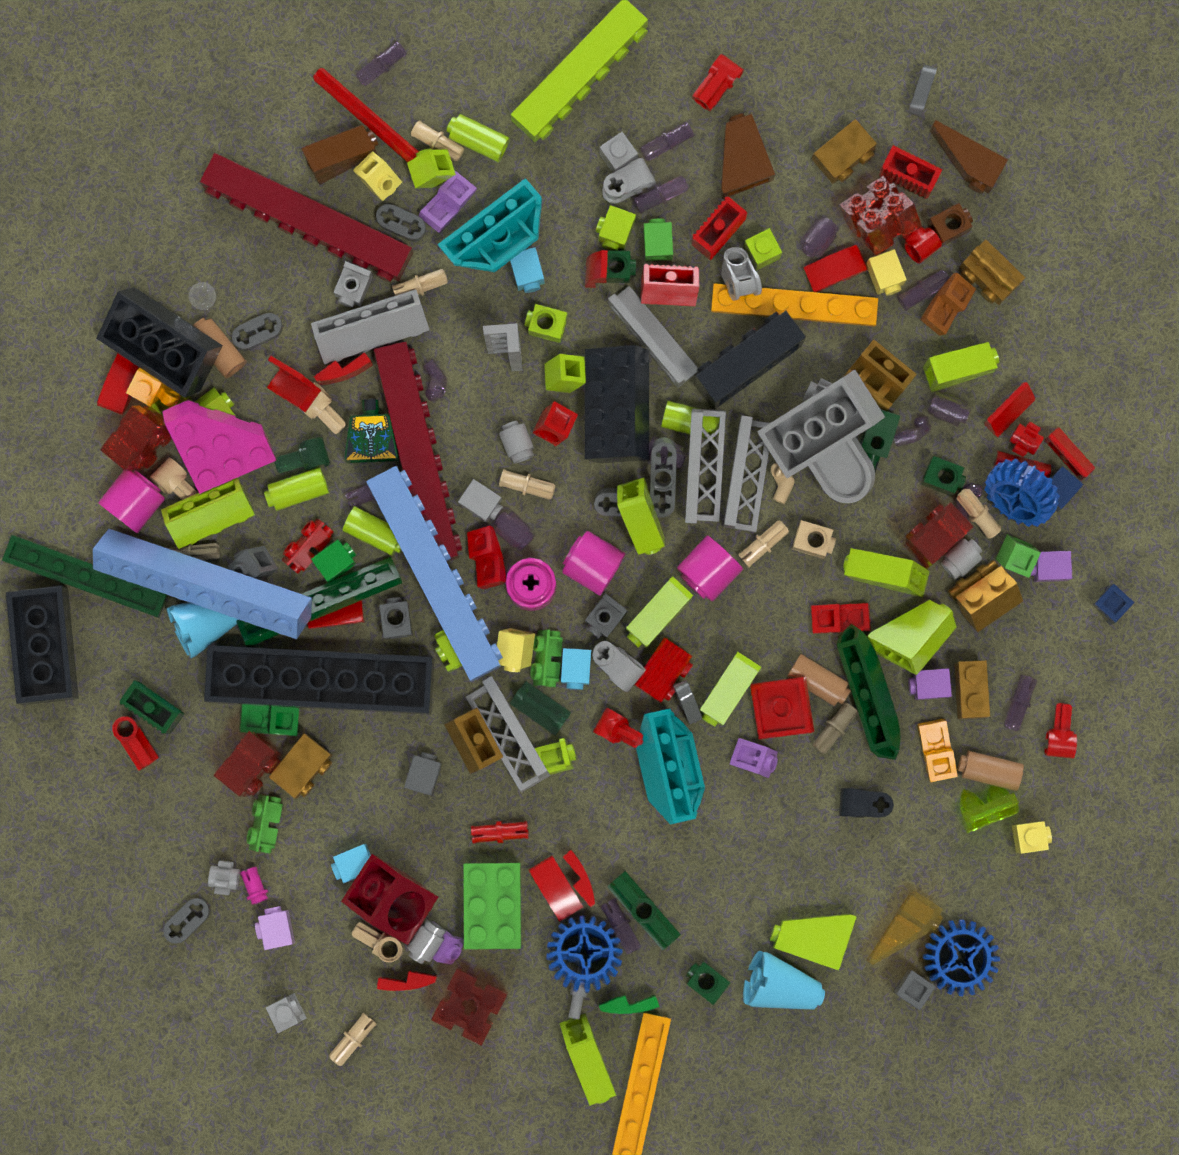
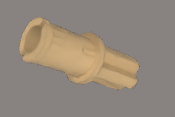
(436, 140)
(422, 283)
(527, 484)
(978, 513)
(764, 543)
(352, 1039)

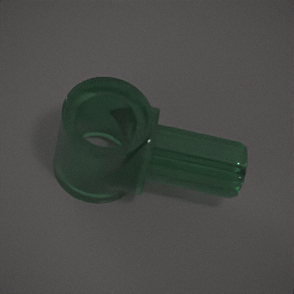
(310, 455)

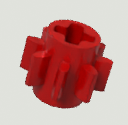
(1026, 439)

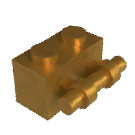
(991, 273)
(882, 374)
(986, 595)

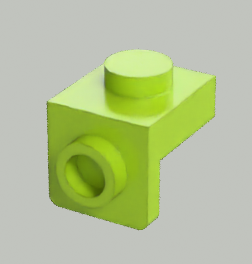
(557, 756)

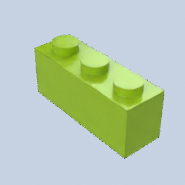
(207, 513)

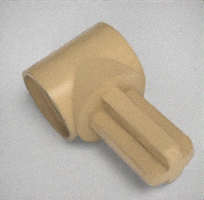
(322, 409)
(171, 478)
(376, 941)

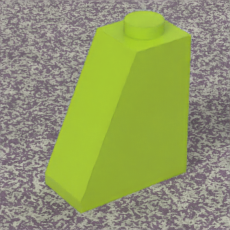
(960, 366)
(640, 516)
(886, 572)
(658, 613)
(914, 635)
(729, 690)
(815, 938)
(587, 1060)

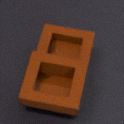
(949, 300)

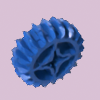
(1022, 492)
(596, 952)
(949, 965)

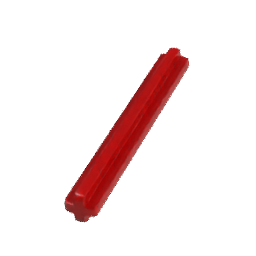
(365, 115)

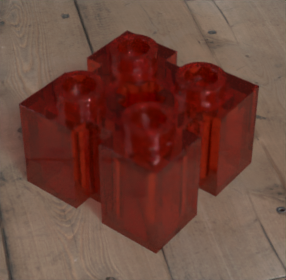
(880, 214)
(137, 439)
(941, 532)
(248, 764)
(452, 1011)

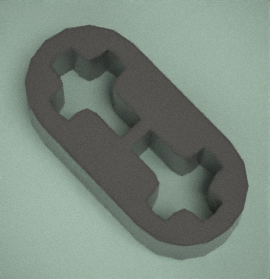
(922, 90)
(398, 228)
(253, 326)
(687, 702)
(182, 915)

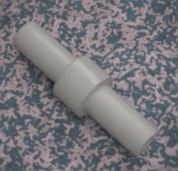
(577, 1000)

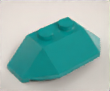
(497, 231)
(670, 766)

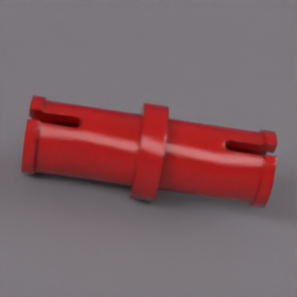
(500, 832)

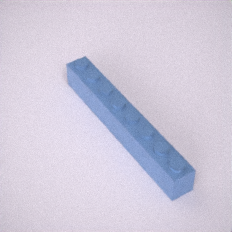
(434, 574)
(202, 583)

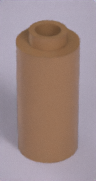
(229, 358)
(820, 680)
(991, 770)

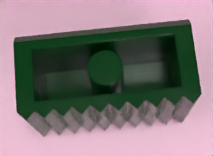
(151, 707)

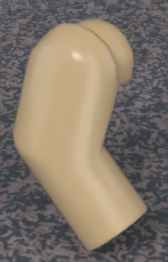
(784, 484)

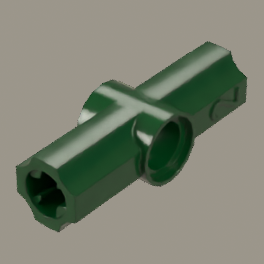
(656, 925)

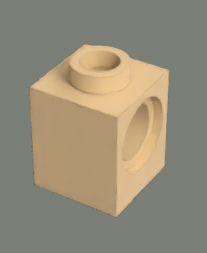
(801, 539)

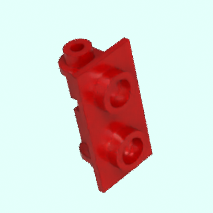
(299, 552)

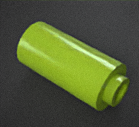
(478, 137)
(678, 418)
(296, 489)
(371, 531)

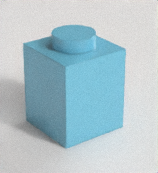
(527, 271)
(575, 668)
(350, 863)

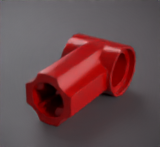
(719, 80)
(137, 744)

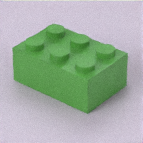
(492, 906)

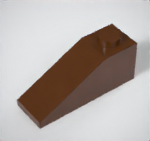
(972, 160)

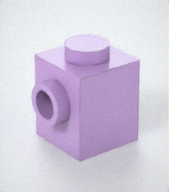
(275, 928)

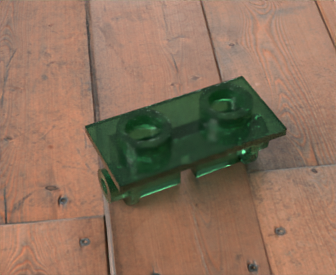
(540, 708)

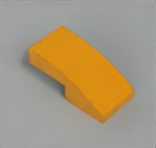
(937, 750)

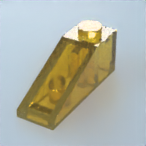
(910, 923)

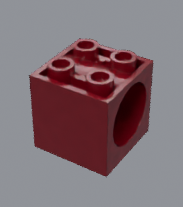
(389, 899)

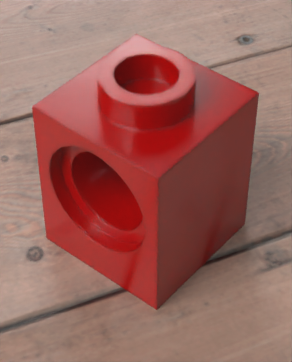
(555, 423)

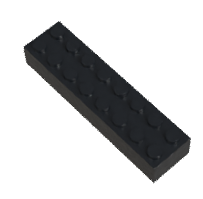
(319, 679)

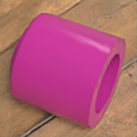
(132, 499)
(592, 562)
(709, 569)
(542, 593)

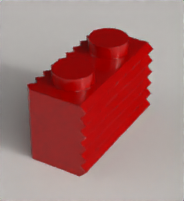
(910, 172)
(718, 228)
(669, 285)
(663, 670)

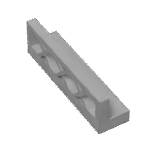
(653, 336)
(504, 339)
(694, 465)
(737, 476)
(520, 736)

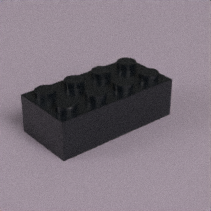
(159, 341)
(749, 360)
(617, 404)
(42, 645)

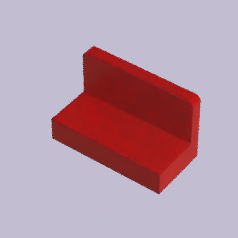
(292, 386)

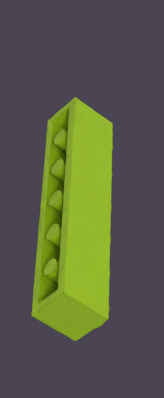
(580, 70)

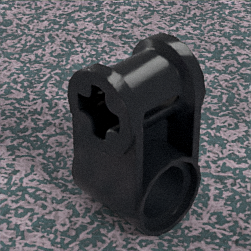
(859, 803)

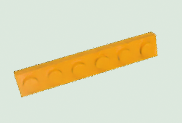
(799, 305)
(641, 1085)

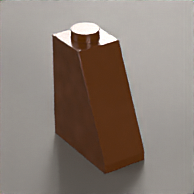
(339, 153)
(744, 157)

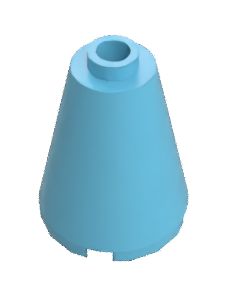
(198, 626)
(780, 985)

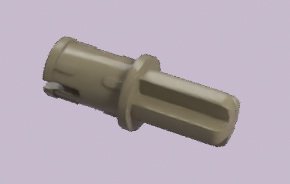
(201, 552)
(835, 728)

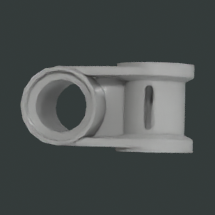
(631, 180)
(739, 274)
(618, 665)

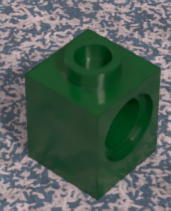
(629, 267)
(932, 481)
(715, 991)

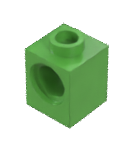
(658, 240)
(1018, 556)

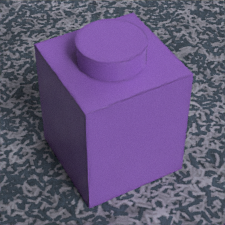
(1053, 567)
(930, 684)

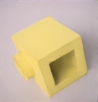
(377, 176)
(886, 273)
(516, 649)
(1031, 837)

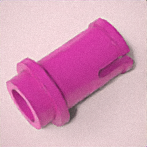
(254, 886)

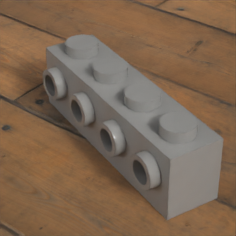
(370, 327)

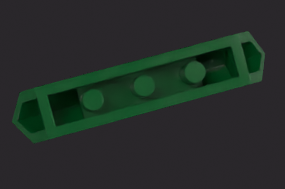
(870, 692)

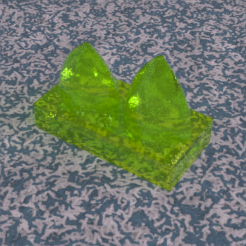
(977, 814)

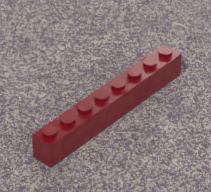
(306, 217)
(416, 440)

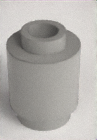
(516, 442)
(962, 558)
(426, 942)

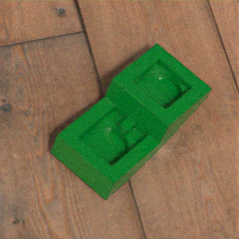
(269, 720)
(621, 1006)

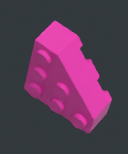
(216, 444)

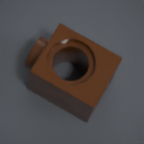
(956, 212)

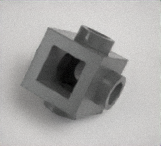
(254, 563)

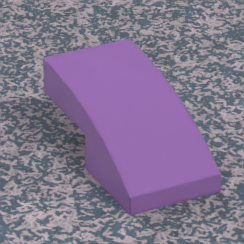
(447, 202)

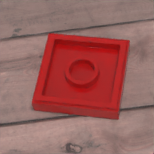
(782, 707)

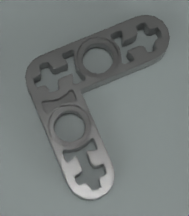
(671, 458)

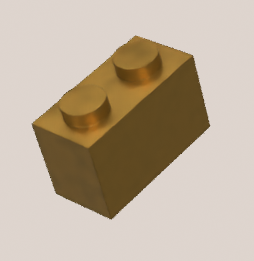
(844, 152)
(972, 689)
(473, 740)
(301, 767)

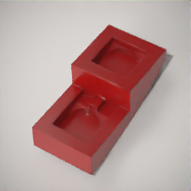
(596, 268)
(835, 268)
(335, 374)
(113, 393)
(486, 551)
(837, 617)
(583, 885)
(555, 888)
(414, 981)

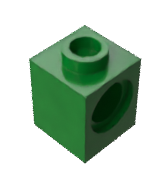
(335, 560)

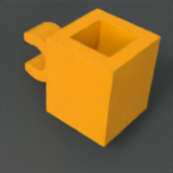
(150, 390)

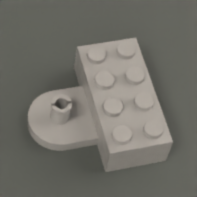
(823, 437)

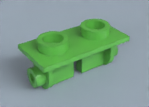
(543, 671)
(260, 833)

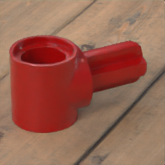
(922, 244)
(617, 729)
(1060, 739)

